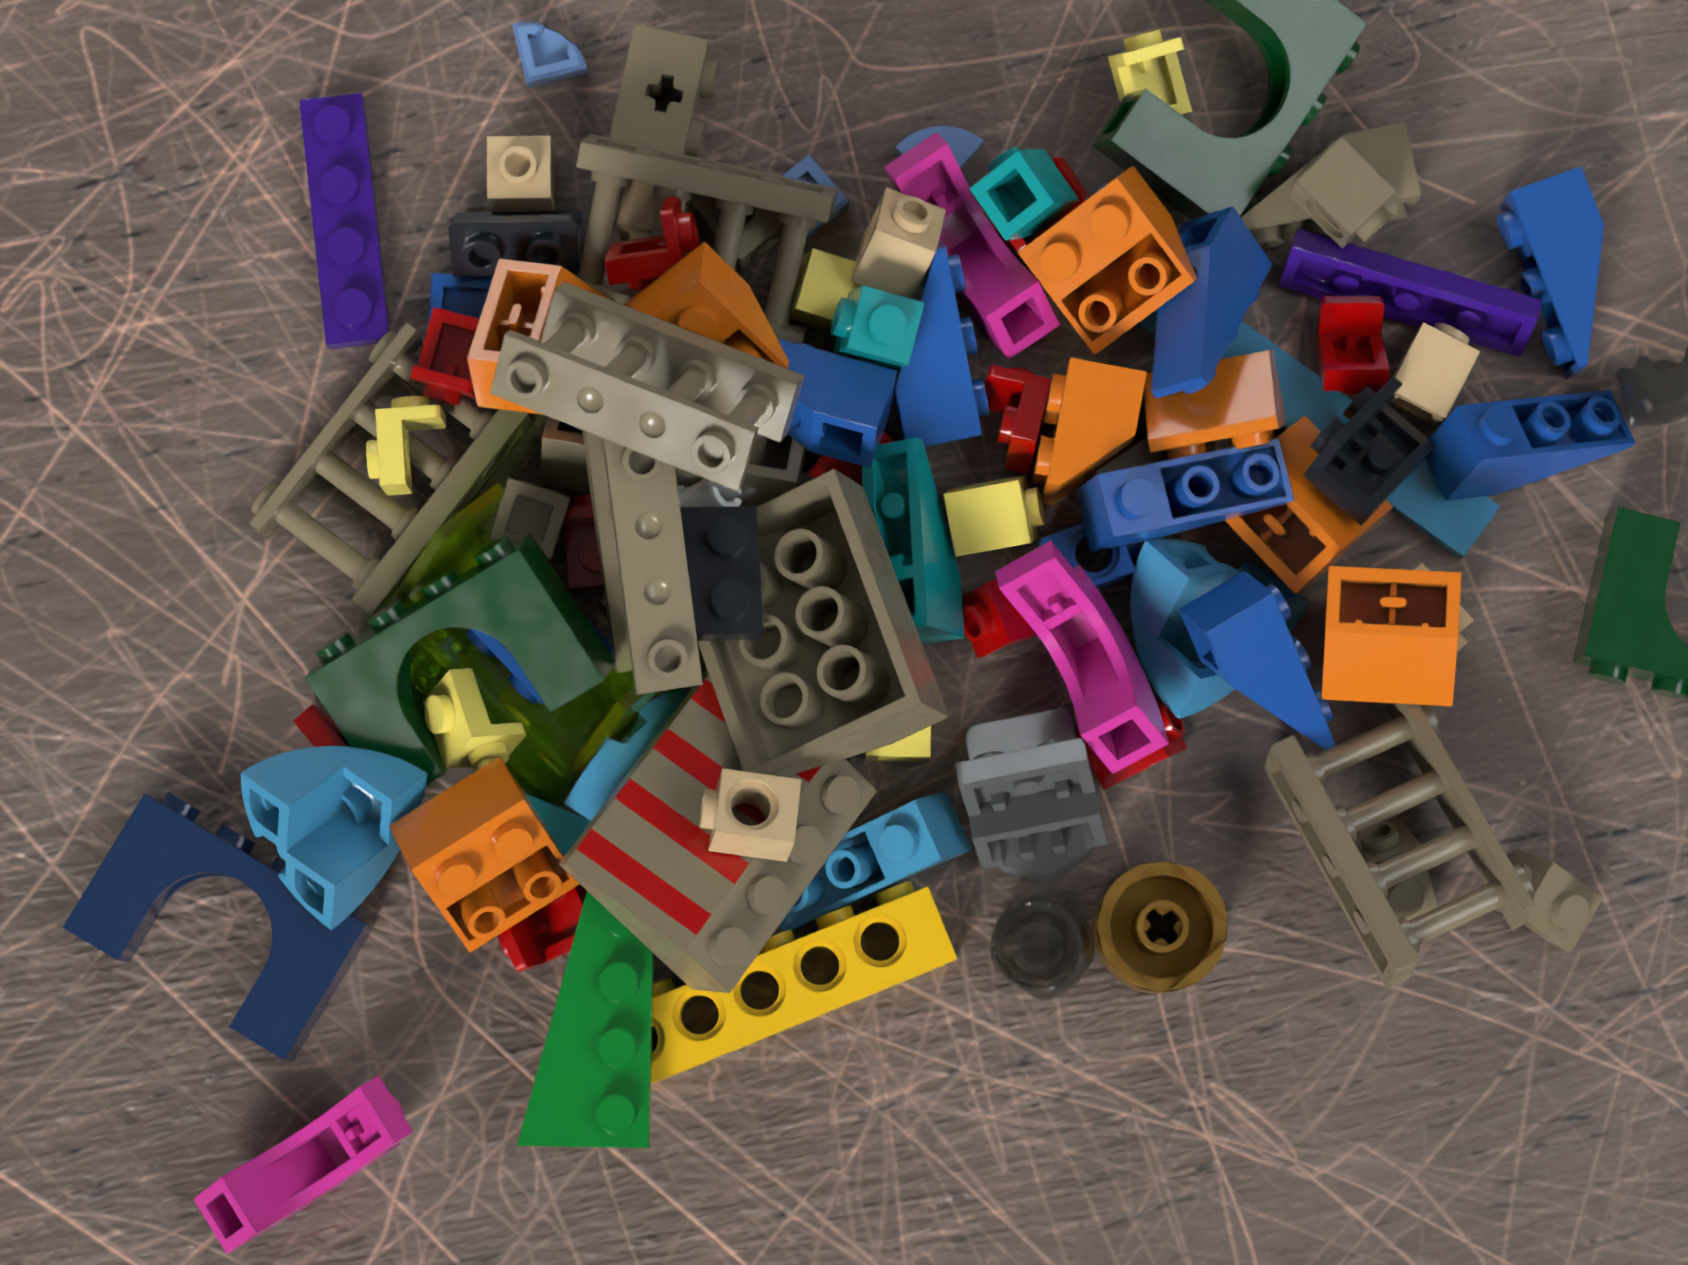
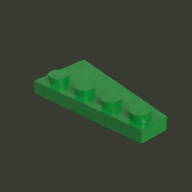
(598, 1044)

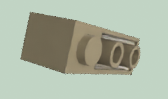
(1382, 147)

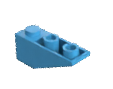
(881, 856)

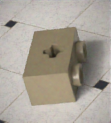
(658, 64)

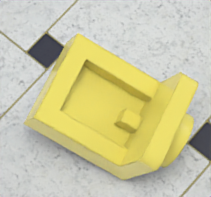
(1152, 66)
(390, 454)
(462, 725)

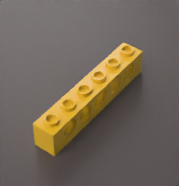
(921, 949)

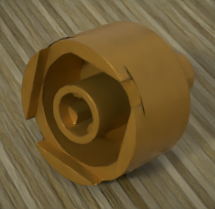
(1197, 928)

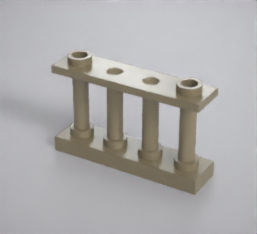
(736, 193)
(648, 385)
(454, 480)
(643, 566)
(1362, 885)

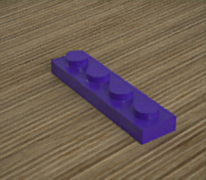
(345, 220)
(1411, 291)

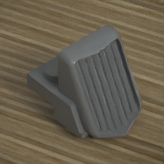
(1031, 795)

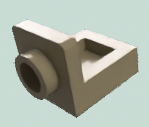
(1386, 841)
(1561, 901)

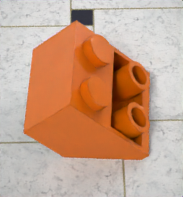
(1111, 260)
(515, 302)
(713, 302)
(1237, 404)
(1094, 422)
(1311, 531)
(1391, 635)
(483, 854)

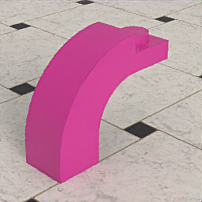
(999, 290)
(1091, 652)
(304, 1166)

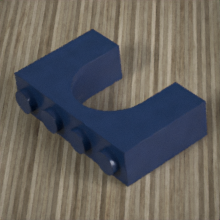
(167, 850)

